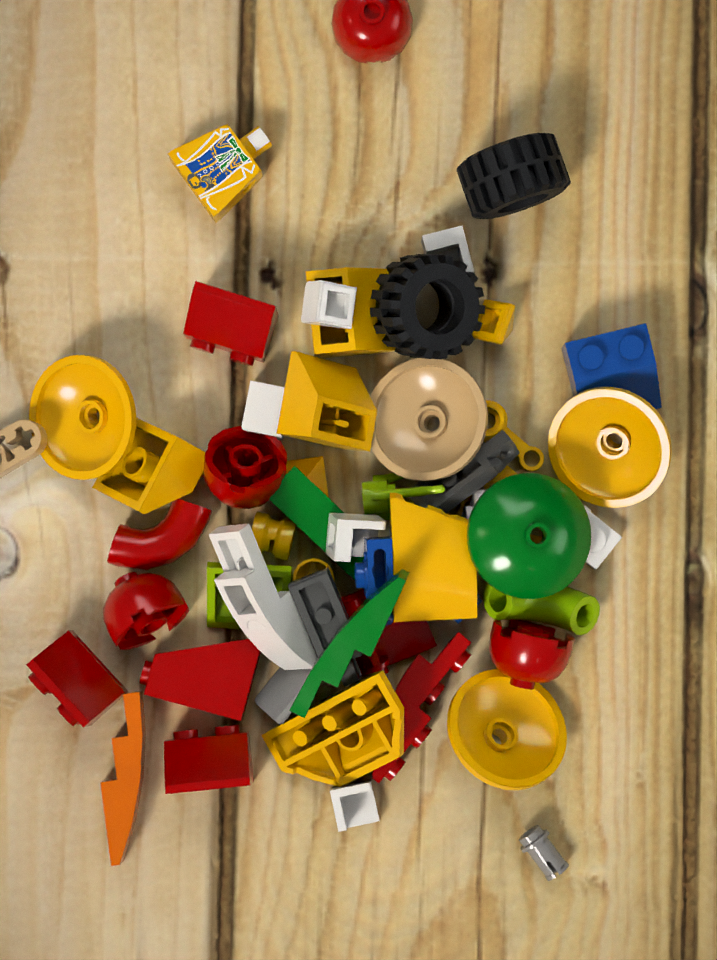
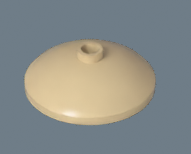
(406, 404)

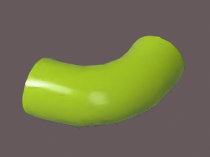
(565, 609)

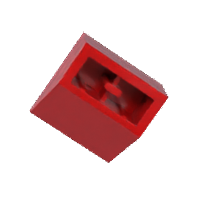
(76, 680)

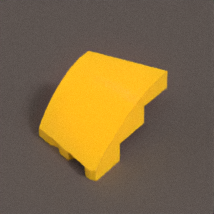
(439, 563)

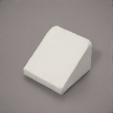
(328, 304)

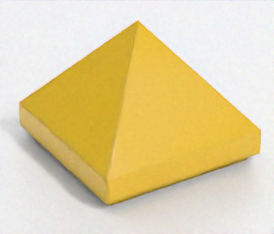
(496, 322)

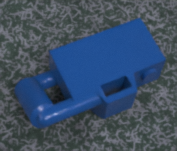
(375, 567)

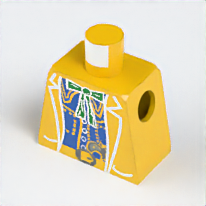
(221, 167)

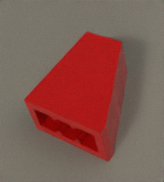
(204, 677)

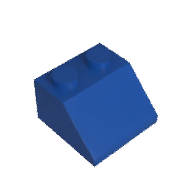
(614, 360)

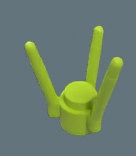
(377, 493)

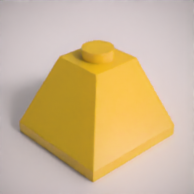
(154, 470)

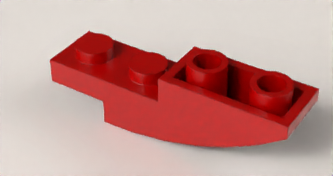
(422, 684)

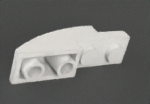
(250, 594)

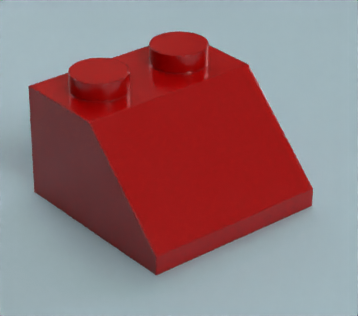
(229, 323)
(207, 761)

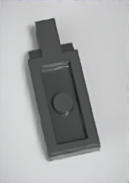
(486, 465)
(323, 614)

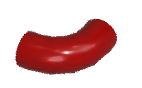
(161, 543)

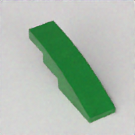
(309, 511)
(357, 633)

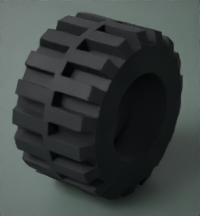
(513, 175)
(457, 306)

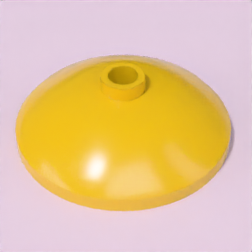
(67, 409)
(594, 464)
(523, 719)

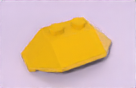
(342, 733)

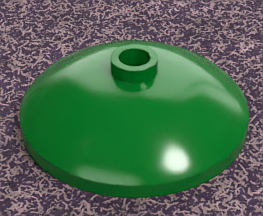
(502, 542)

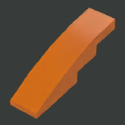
(123, 794)

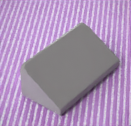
(281, 692)

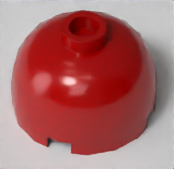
(371, 28)
(244, 467)
(141, 607)
(529, 652)

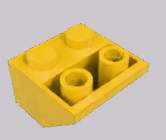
(362, 338)
(326, 404)

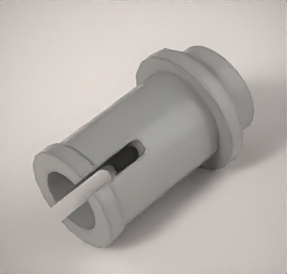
(543, 852)

